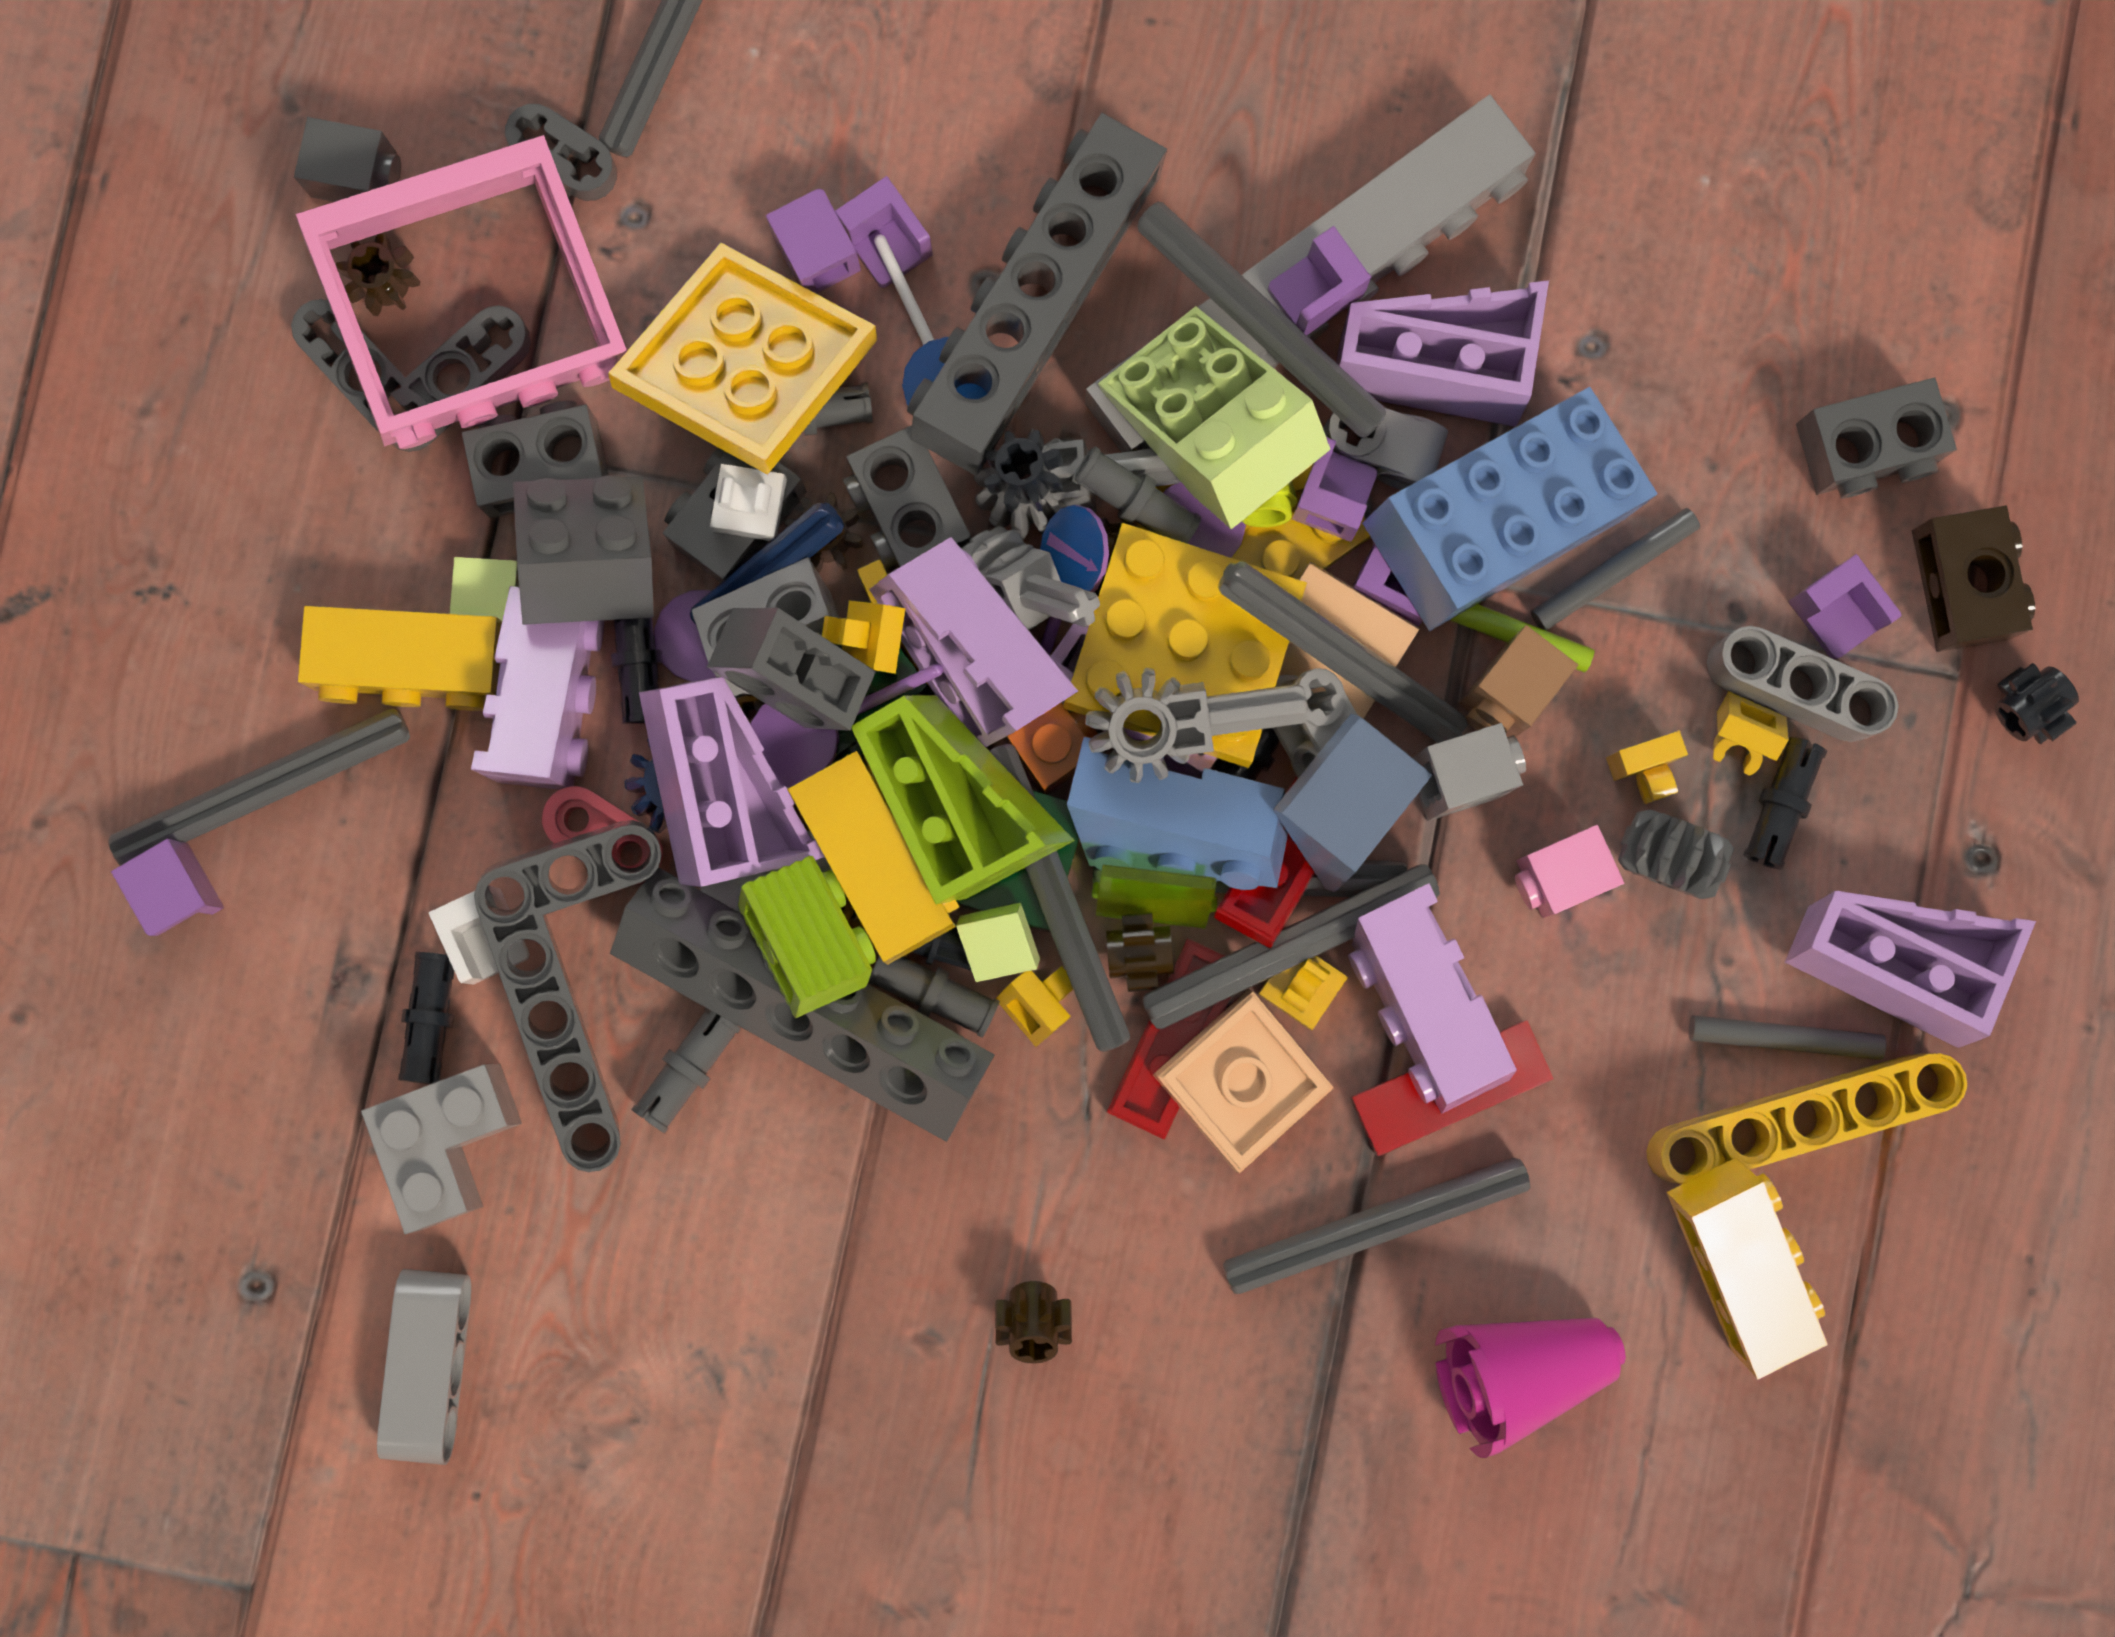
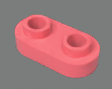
(600, 814)

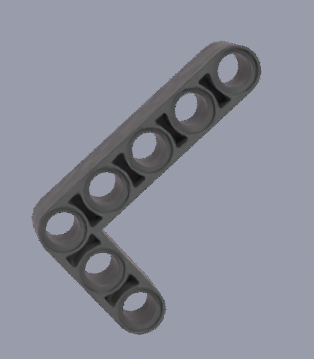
(550, 981)

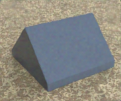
(1349, 799)

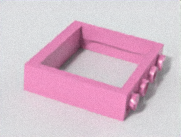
(435, 194)

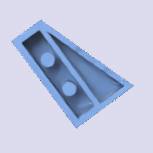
(1178, 823)

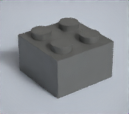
(583, 549)

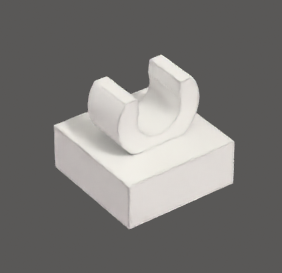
(748, 502)

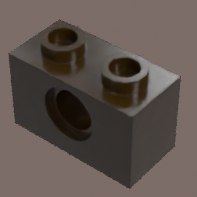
(1957, 610)

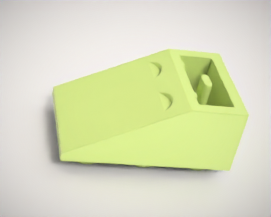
(1217, 416)

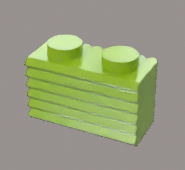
(806, 935)

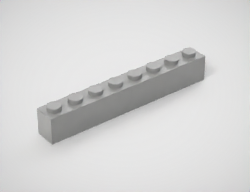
(1384, 223)

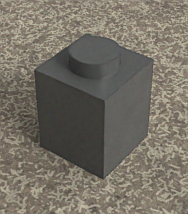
(344, 160)

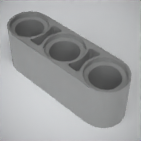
(1831, 681)
(424, 1367)

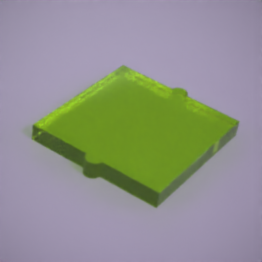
(1168, 895)

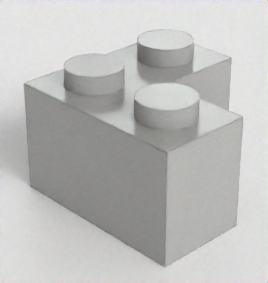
(423, 1138)

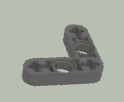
(421, 384)

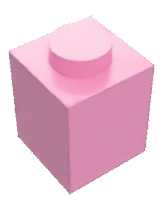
(1567, 872)

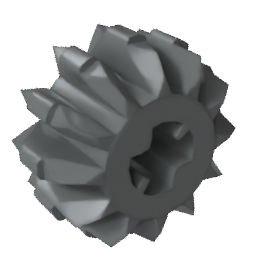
(1676, 854)

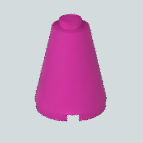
(1522, 1375)

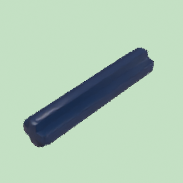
(793, 544)

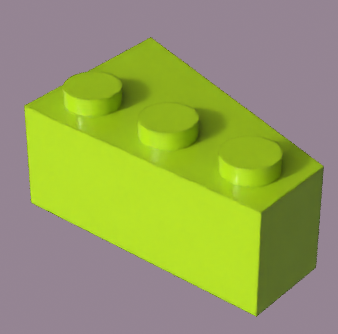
(953, 799)

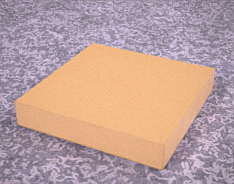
(1359, 617)
(1243, 1081)

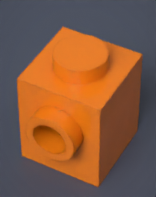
(1051, 746)

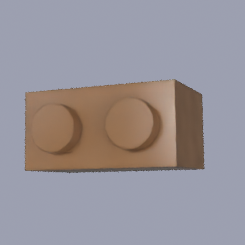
(1517, 683)

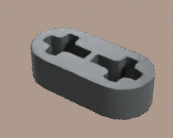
(568, 140)

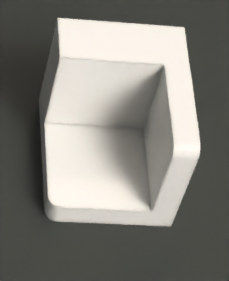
(466, 940)

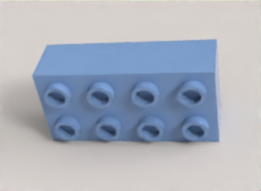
(1509, 508)

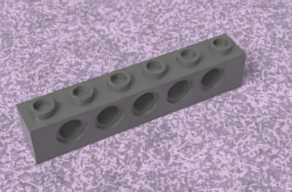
(966, 428)
(857, 1040)

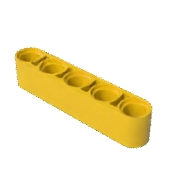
(1835, 1111)

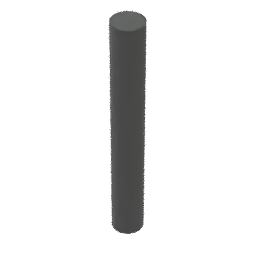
(1615, 569)
(1787, 1037)

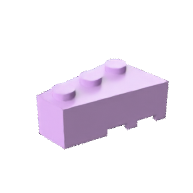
(1448, 353)
(991, 663)
(539, 701)
(717, 788)
(1913, 961)
(1429, 1001)

